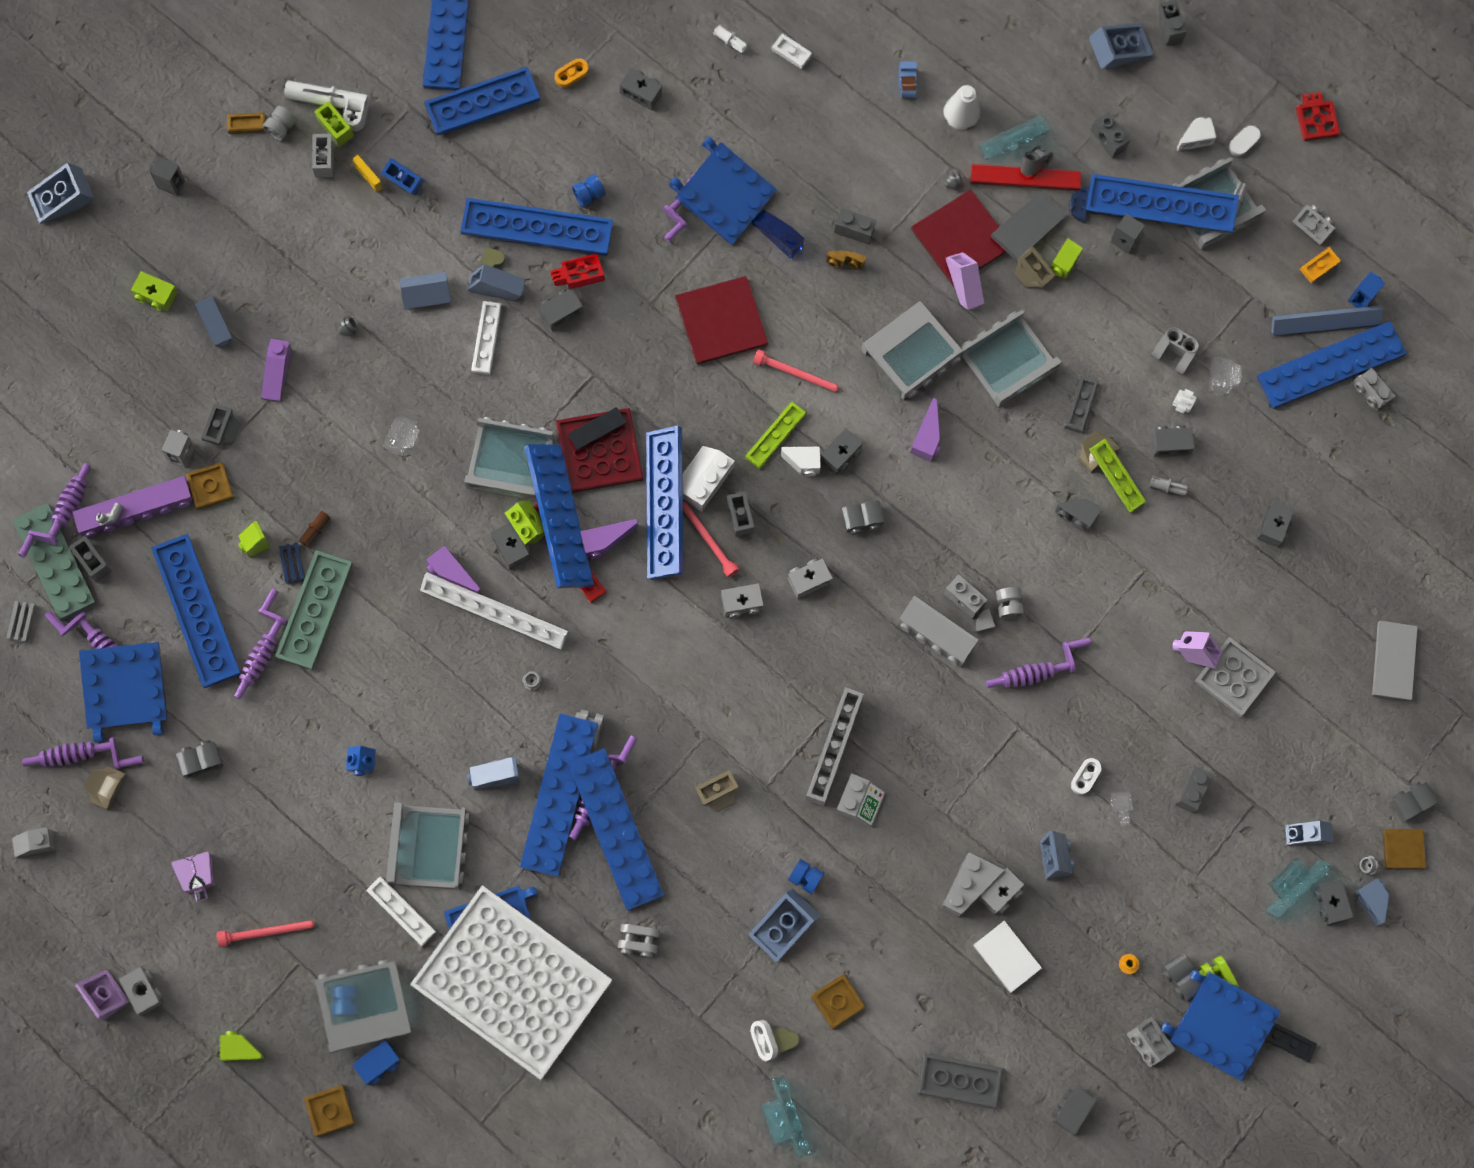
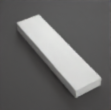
(486, 338)
(401, 911)

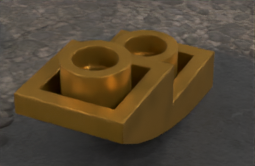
(839, 258)

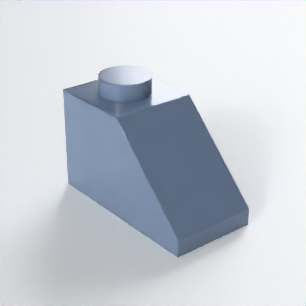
(1374, 900)

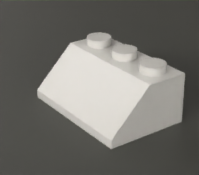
(705, 476)

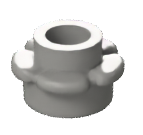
(531, 675)
(1365, 865)

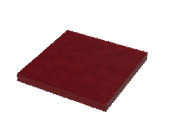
(959, 228)
(721, 320)
(606, 461)

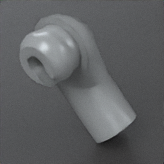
(111, 517)

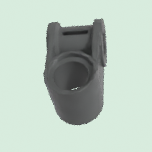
(1035, 160)

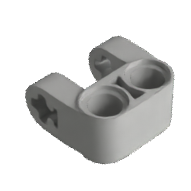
(1177, 347)

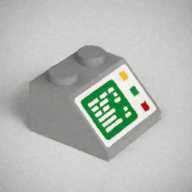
(860, 800)

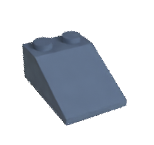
(1120, 45)
(60, 193)
(1056, 856)
(784, 925)

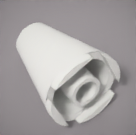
(962, 108)

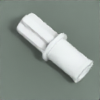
(730, 39)

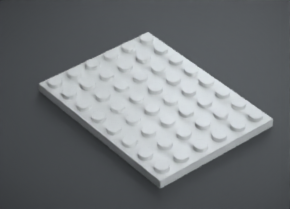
(511, 982)

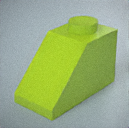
(1066, 258)
(253, 540)
(237, 1048)

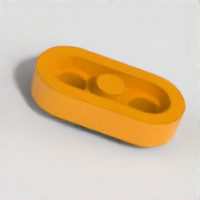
(569, 72)

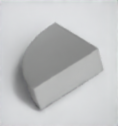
(984, 621)

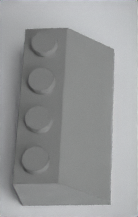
(937, 631)

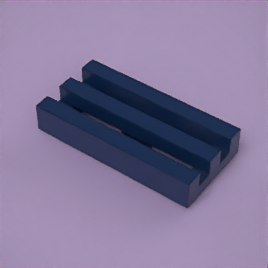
(288, 548)

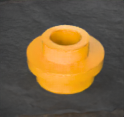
(1124, 968)

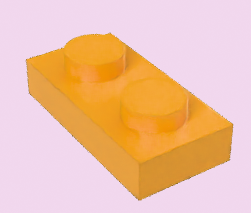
(1320, 265)

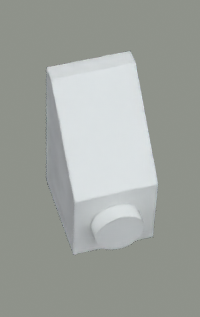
(1199, 134)
(803, 459)

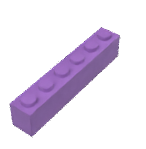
(137, 506)

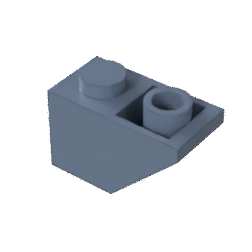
(1309, 833)

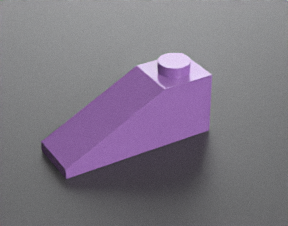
(276, 369)
(928, 436)
(602, 539)
(447, 567)

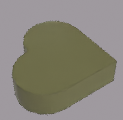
(492, 258)
(785, 1040)

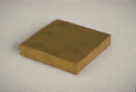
(209, 486)
(1404, 849)
(837, 1001)
(329, 1110)

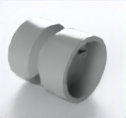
(279, 123)
(1009, 603)

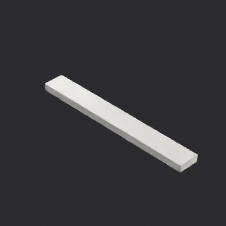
(494, 610)

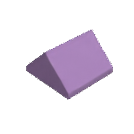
(102, 994)

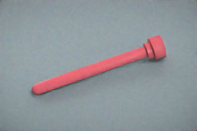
(761, 358)
(729, 567)
(225, 938)

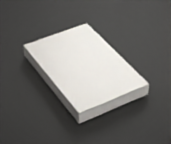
(1007, 956)

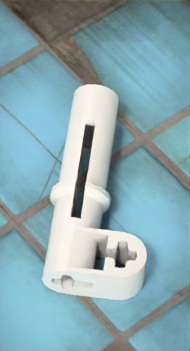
(338, 98)

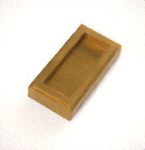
(245, 123)

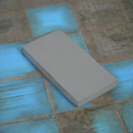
(1394, 661)

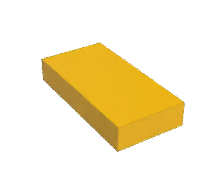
(367, 173)

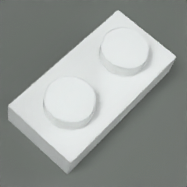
(791, 51)

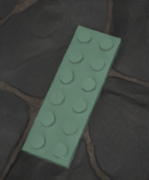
(55, 564)
(313, 610)

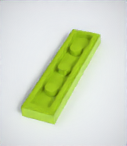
(775, 435)
(1117, 475)

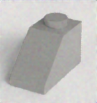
(33, 842)

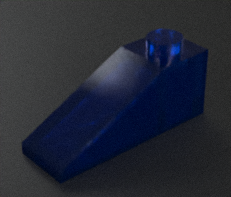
(779, 233)

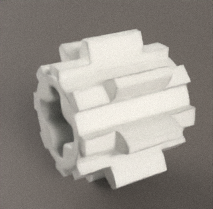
(1184, 401)

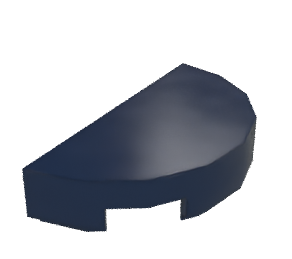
(1078, 204)

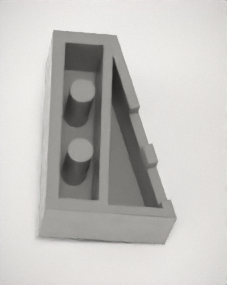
(971, 881)

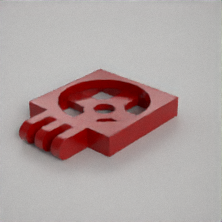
(1314, 104)
(590, 263)

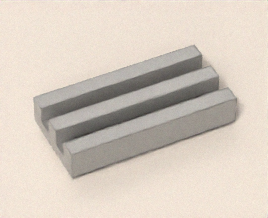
(17, 605)

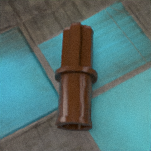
(314, 528)

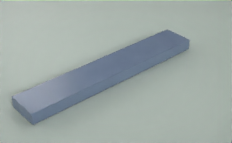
(1327, 320)

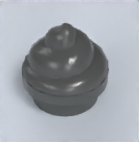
(954, 181)
(347, 326)

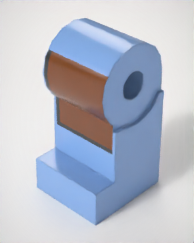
(907, 79)

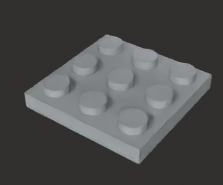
(1236, 678)

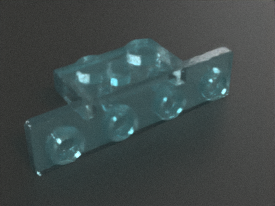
(1013, 137)
(1293, 883)
(783, 1120)

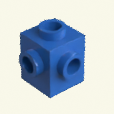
(360, 760)

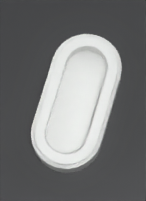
(1244, 141)

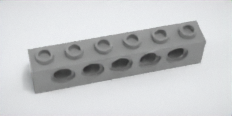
(834, 746)

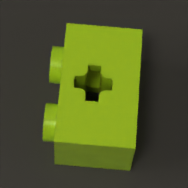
(334, 124)
(147, 284)
(526, 522)

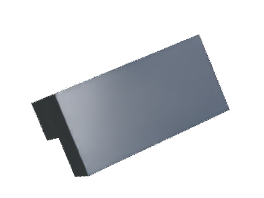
(425, 290)

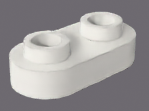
(1086, 777)
(764, 1040)

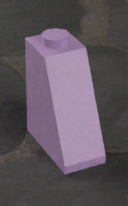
(966, 280)

